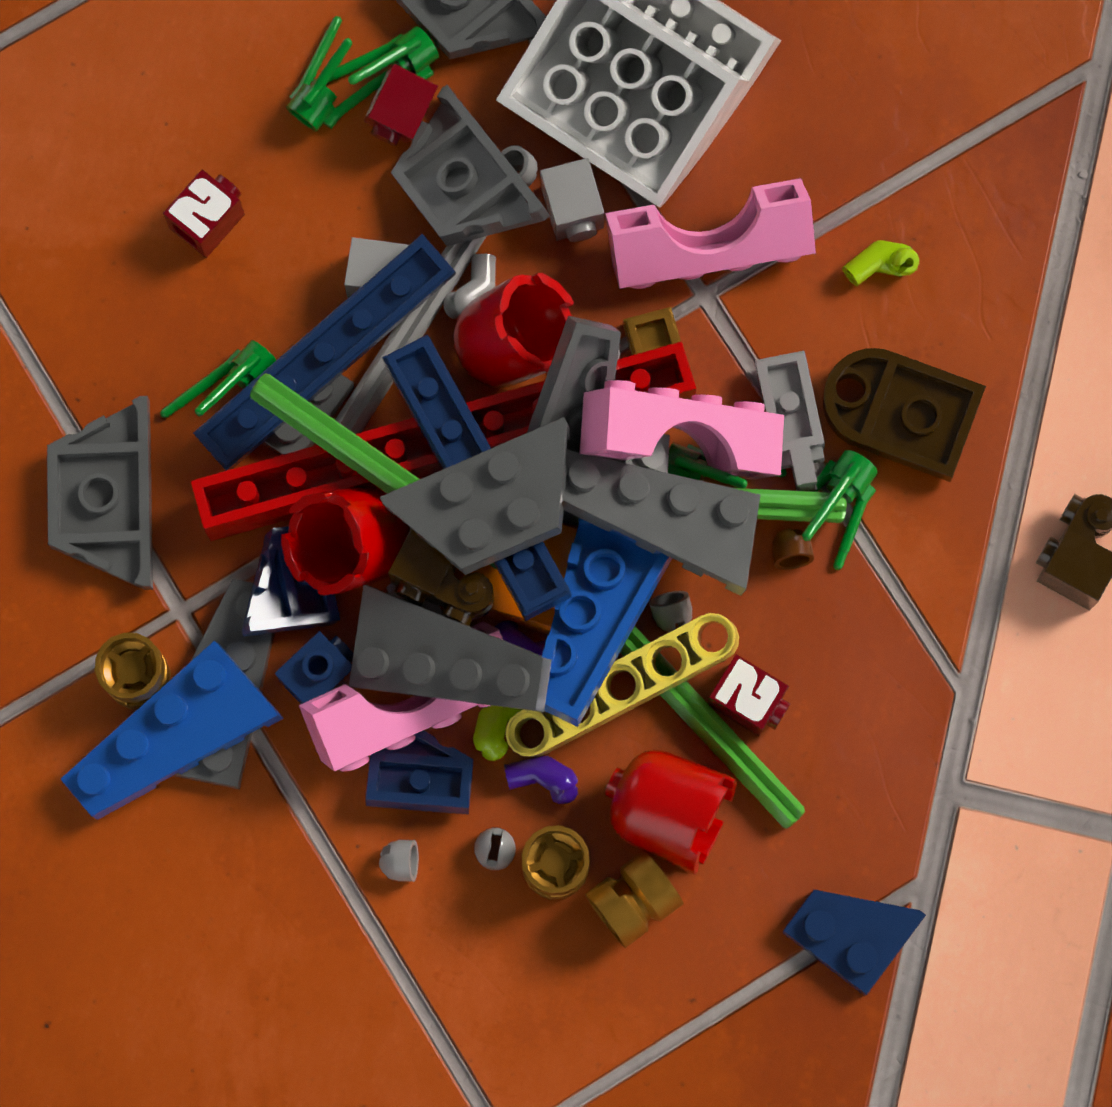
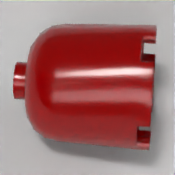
(512, 330)
(342, 539)
(669, 807)

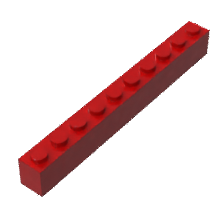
(268, 488)

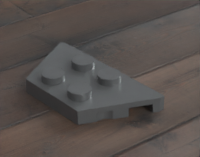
(474, 25)
(463, 178)
(105, 494)
(491, 500)

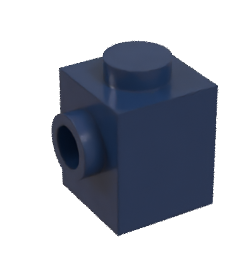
(316, 668)

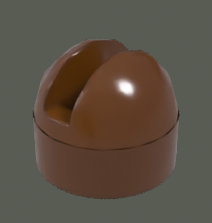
(791, 550)

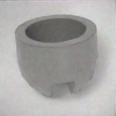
(522, 161)
(671, 609)
(506, 851)
(400, 860)

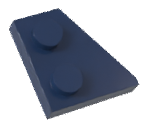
(281, 601)
(420, 777)
(852, 934)

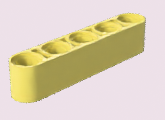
(648, 684)

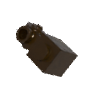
(1076, 563)
(427, 575)

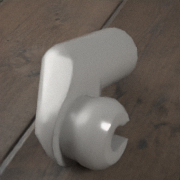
(482, 280)

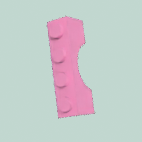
(769, 228)
(629, 424)
(351, 728)

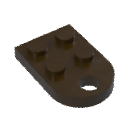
(906, 411)

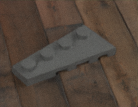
(581, 364)
(682, 517)
(252, 656)
(432, 656)

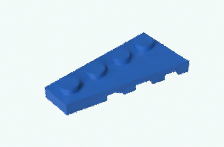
(609, 591)
(188, 719)

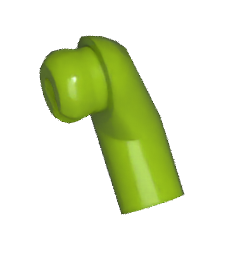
(884, 258)
(491, 731)

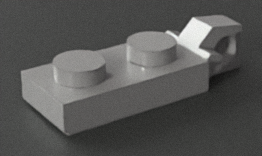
(789, 392)

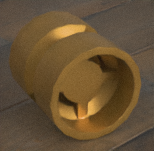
(131, 669)
(555, 862)
(634, 899)

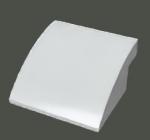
(638, 83)

